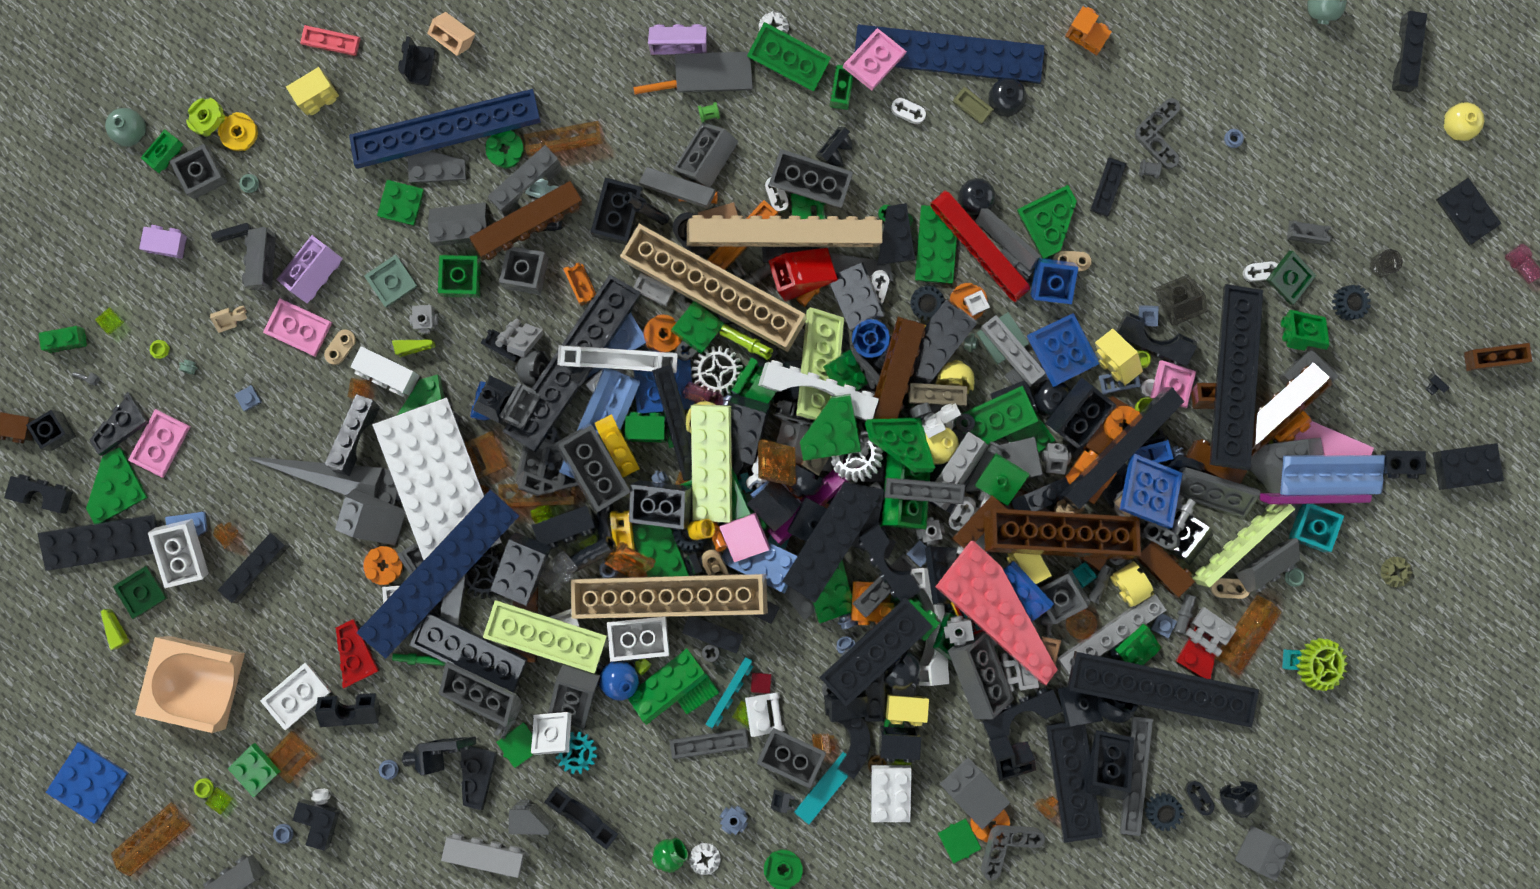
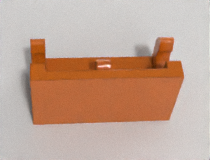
(580, 283)

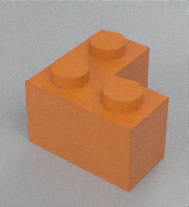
(1087, 31)

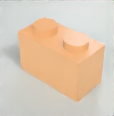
(451, 33)

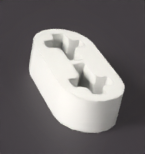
(906, 115)
(772, 197)
(1258, 267)
(882, 289)
(964, 514)

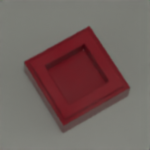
(761, 683)

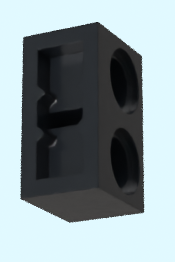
(1403, 461)

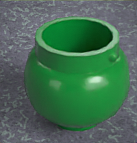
(669, 855)

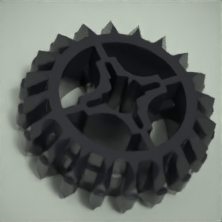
(491, 565)

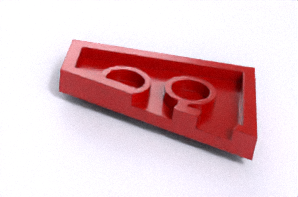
(354, 654)
(1196, 658)

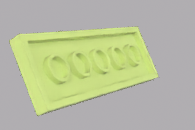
(820, 346)
(711, 462)
(1245, 541)
(545, 636)

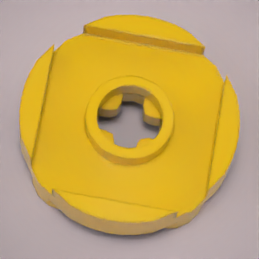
(243, 141)

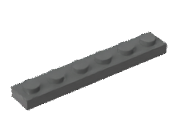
(1133, 804)

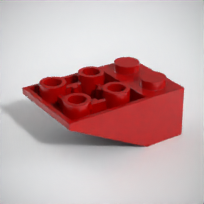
(802, 272)

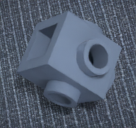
(733, 812)

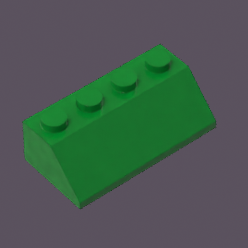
(903, 512)

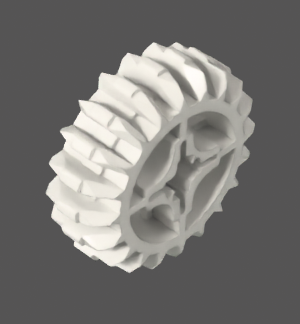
(708, 373)
(848, 469)

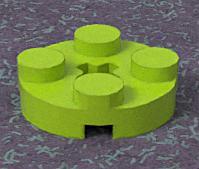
(211, 122)

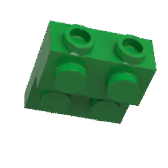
(1304, 330)

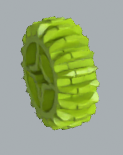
(1315, 667)

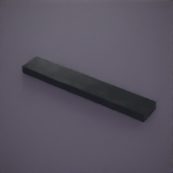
(675, 418)

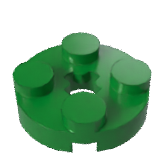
(514, 154)
(789, 878)

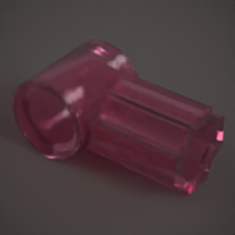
(1521, 260)
(700, 394)

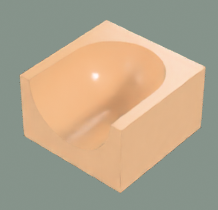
(189, 684)

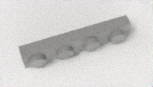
(1012, 350)

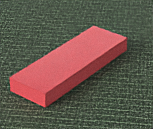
(330, 40)

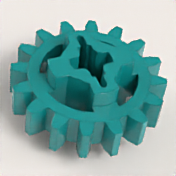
(582, 759)

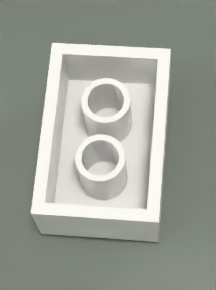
(384, 372)
(178, 553)
(638, 638)

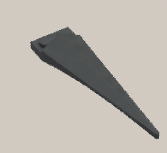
(369, 480)

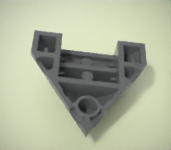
(1268, 462)
(539, 471)

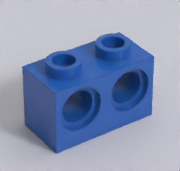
(1156, 452)

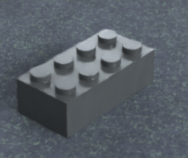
(592, 467)

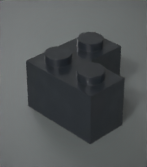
(1011, 760)
(322, 822)

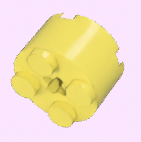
(1133, 584)

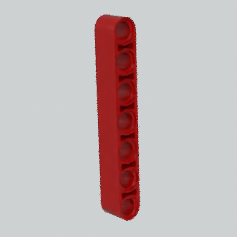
(980, 246)

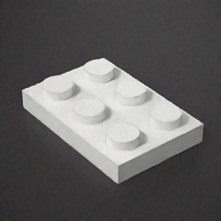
(295, 696)
(890, 793)

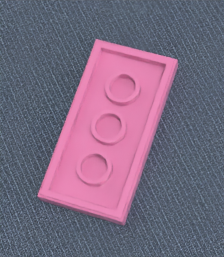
(1334, 442)

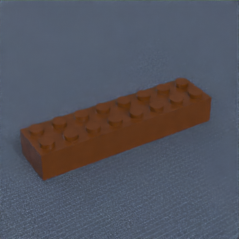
(1062, 534)

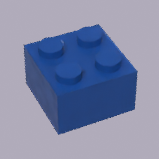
(1054, 281)

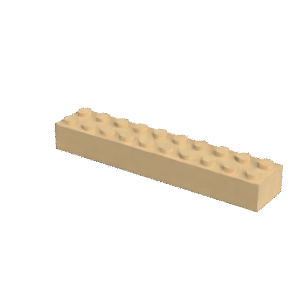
(784, 232)
(713, 287)
(669, 596)

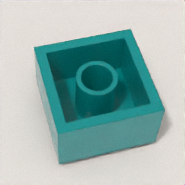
(1316, 527)

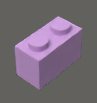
(163, 242)

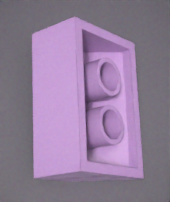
(677, 39)
(309, 269)

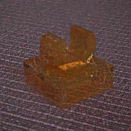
(358, 387)
(223, 535)
(822, 742)
(1046, 806)

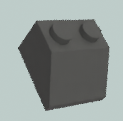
(1263, 853)

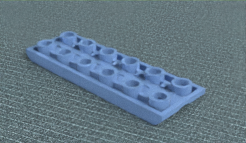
(611, 396)
(1332, 474)

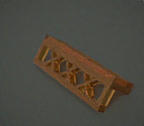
(564, 143)
(543, 501)
(1247, 629)
(150, 843)

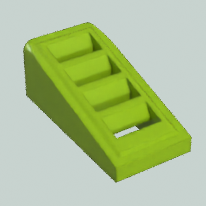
(408, 347)
(115, 634)

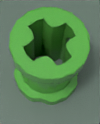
(708, 112)

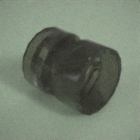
(1386, 263)

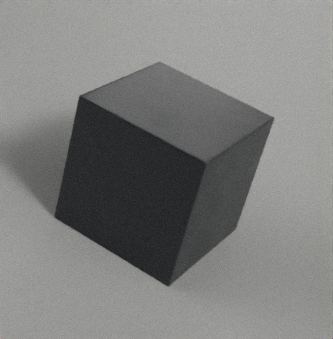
(51, 430)

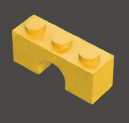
(616, 445)

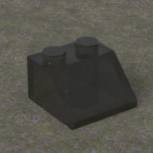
(1181, 300)

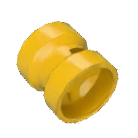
(701, 529)

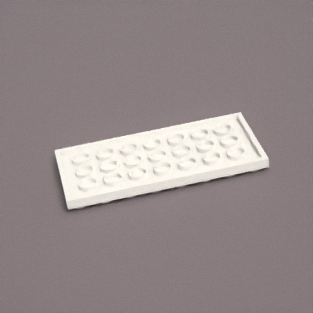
(430, 471)

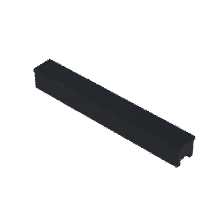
(1122, 448)

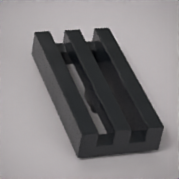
(231, 232)

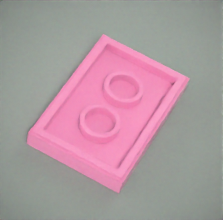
(874, 59)
(297, 327)
(159, 443)

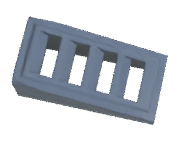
(1105, 390)

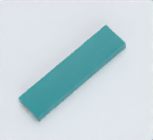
(821, 792)

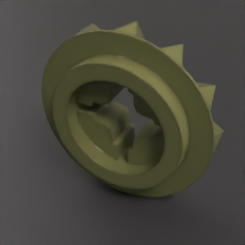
(1388, 568)

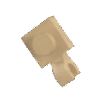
(226, 320)

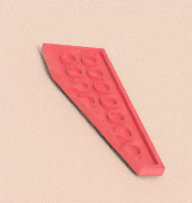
(988, 599)

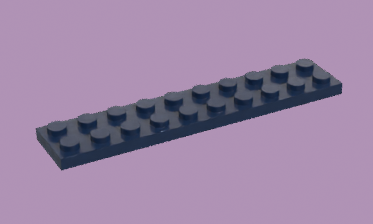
(963, 54)
(444, 128)
(438, 574)

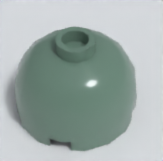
(1326, 10)
(125, 126)

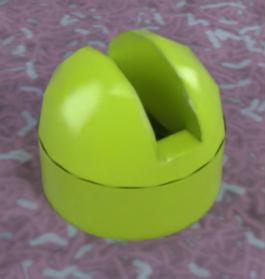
(642, 666)

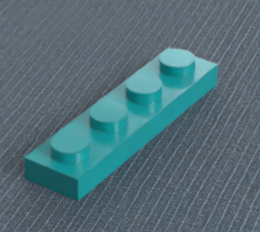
(726, 700)

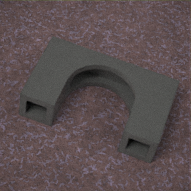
(508, 193)

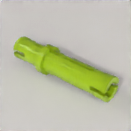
(752, 345)

